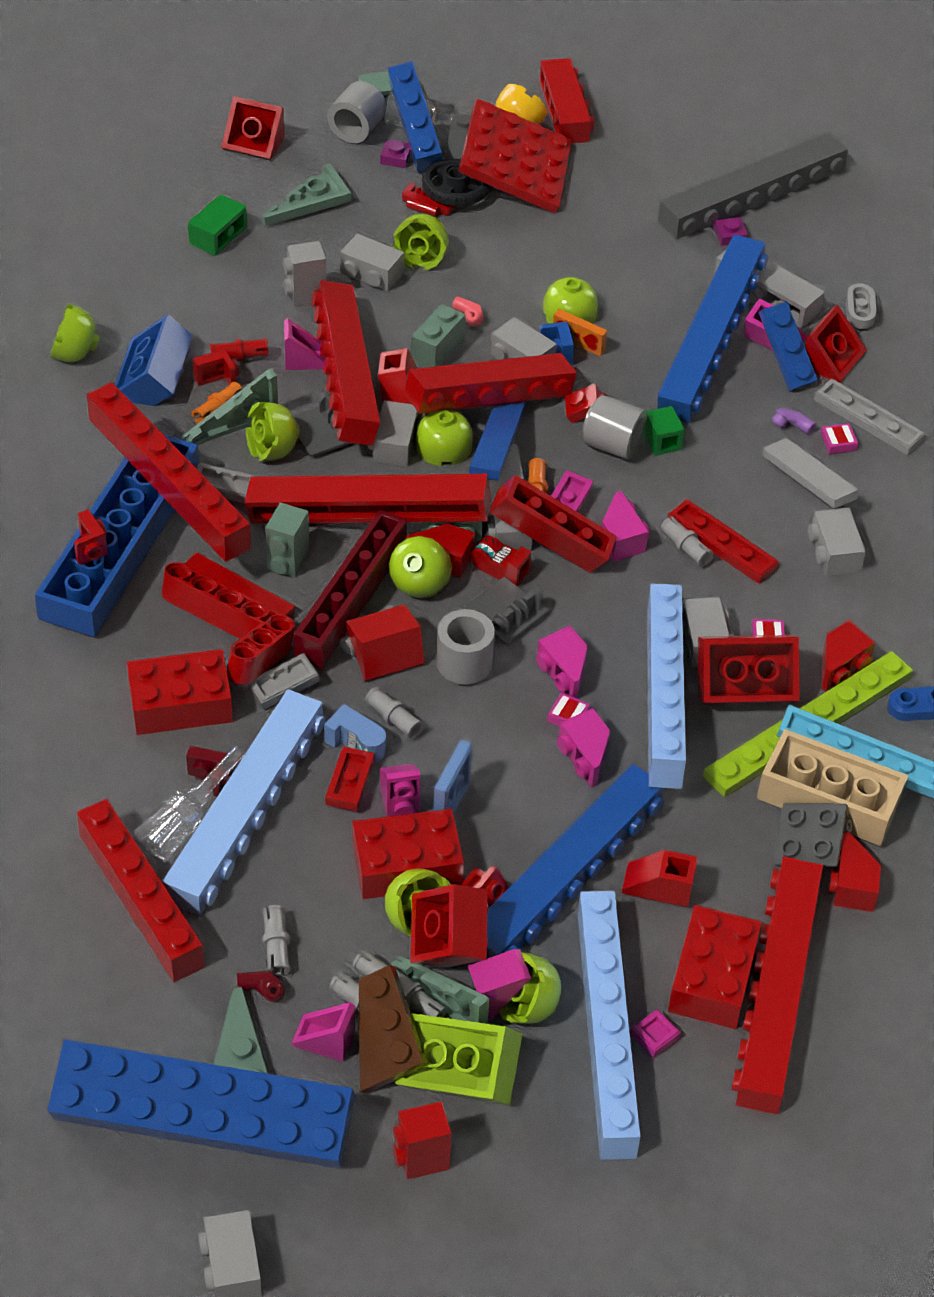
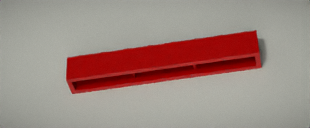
(345, 363)
(169, 472)
(361, 496)
(779, 986)

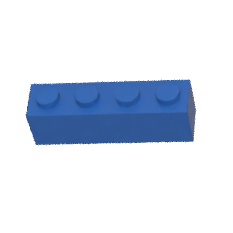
(414, 115)

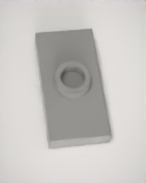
(229, 483)
(292, 675)

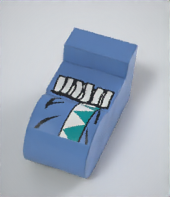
(355, 732)

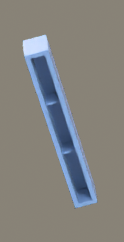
(665, 687)
(244, 802)
(608, 1026)

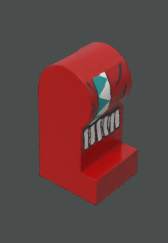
(501, 560)

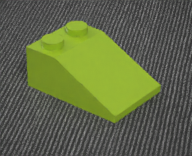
(466, 1059)

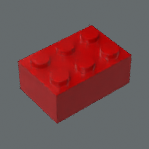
(748, 668)
(179, 691)
(405, 842)
(714, 967)

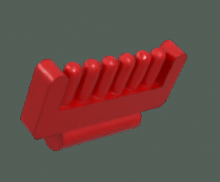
(421, 202)

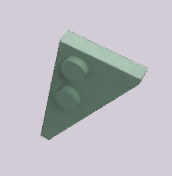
(313, 195)
(234, 412)
(460, 1001)
(238, 1039)

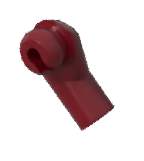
(263, 982)

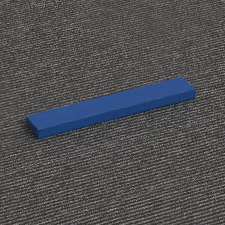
(497, 439)

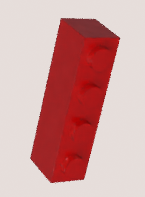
(566, 99)
(552, 524)

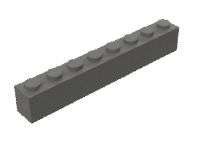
(752, 185)

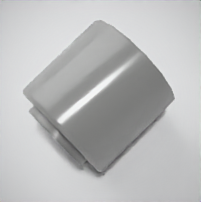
(356, 112)
(614, 426)
(465, 646)

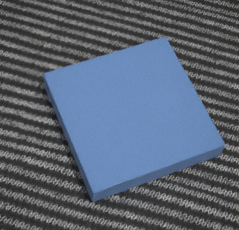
(454, 778)

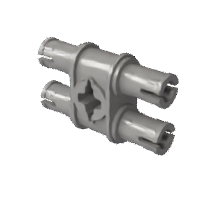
(414, 992)

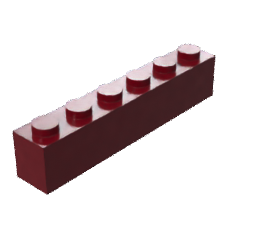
(349, 589)

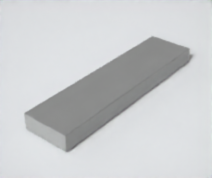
(869, 416)
(810, 473)

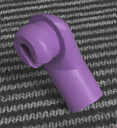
(795, 418)

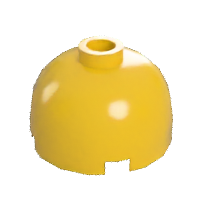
(516, 101)

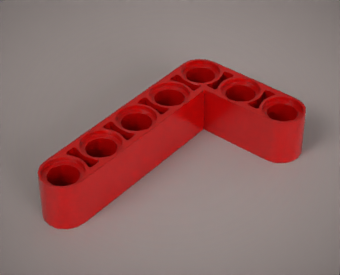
(262, 632)

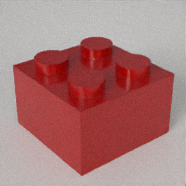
(449, 926)

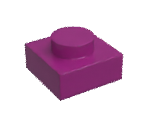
(395, 154)
(727, 228)

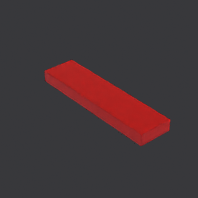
(726, 542)
(240, 584)

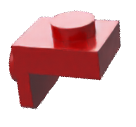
(215, 367)
(580, 401)
(93, 538)
(488, 880)

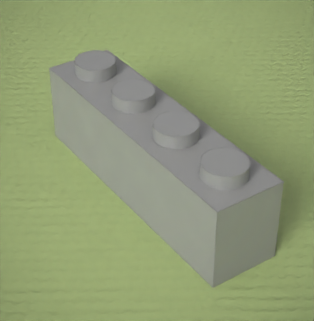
(782, 286)
(497, 528)

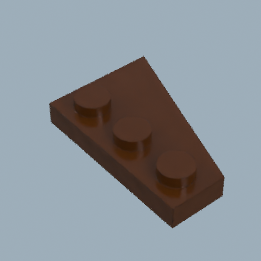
(386, 1031)

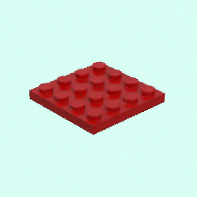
(515, 155)

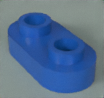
(919, 704)

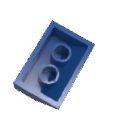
(154, 362)

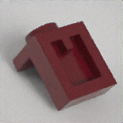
(202, 762)

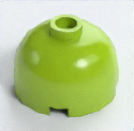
(421, 240)
(573, 297)
(74, 335)
(271, 431)
(444, 438)
(420, 567)
(399, 895)
(538, 996)

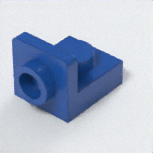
(561, 336)

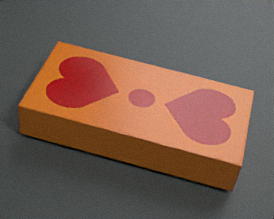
(583, 333)

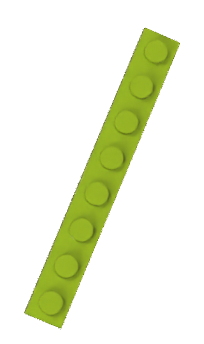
(834, 705)

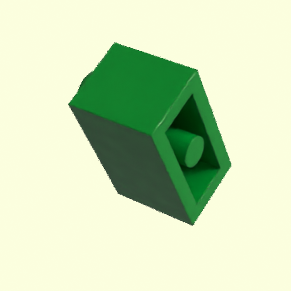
(217, 224)

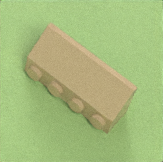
(818, 773)

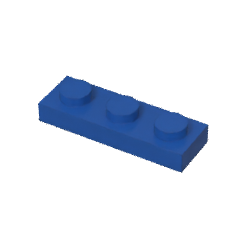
(788, 346)

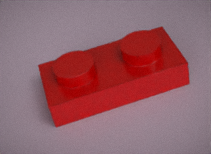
(349, 778)

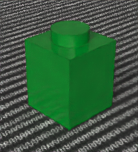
(664, 431)

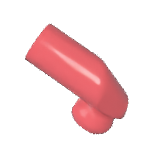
(473, 311)

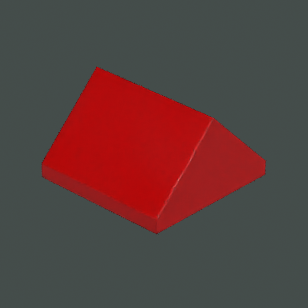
(254, 128)
(834, 346)
(386, 642)

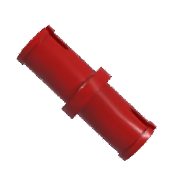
(243, 349)

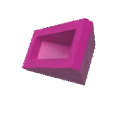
(301, 348)
(500, 978)
(327, 1031)

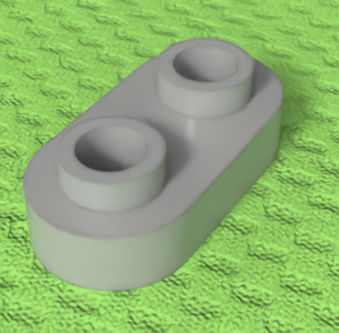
(861, 306)

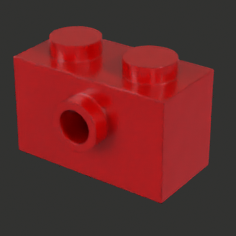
(422, 1140)

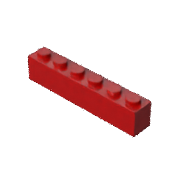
(489, 382)
(140, 890)

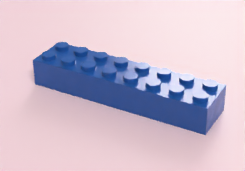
(133, 518)
(202, 1104)

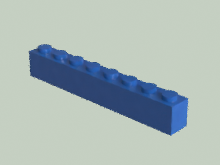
(713, 327)
(571, 861)

